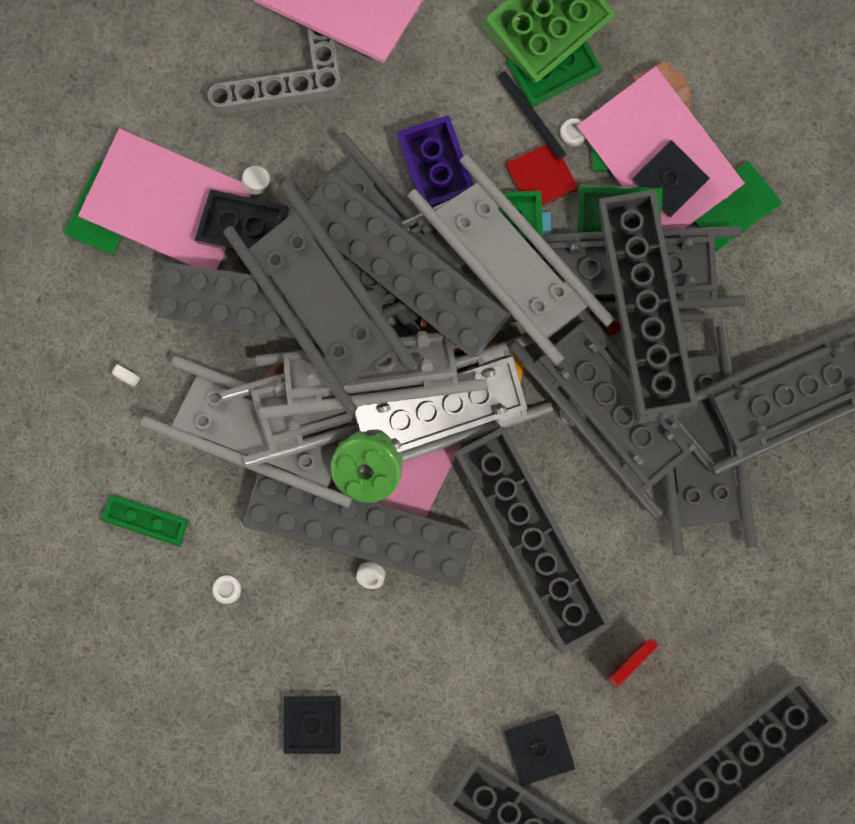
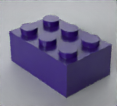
(433, 160)

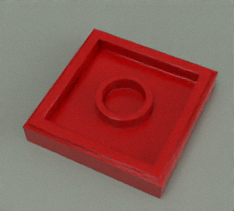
(542, 172)
(632, 662)

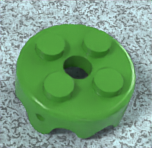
(368, 450)

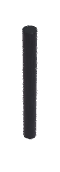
(531, 115)

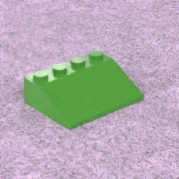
(544, 32)

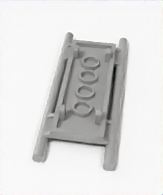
(508, 262)
(434, 369)
(446, 420)
(234, 432)
(286, 432)

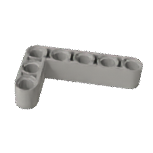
(286, 81)

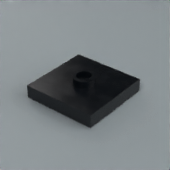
(675, 174)
(312, 725)
(539, 750)

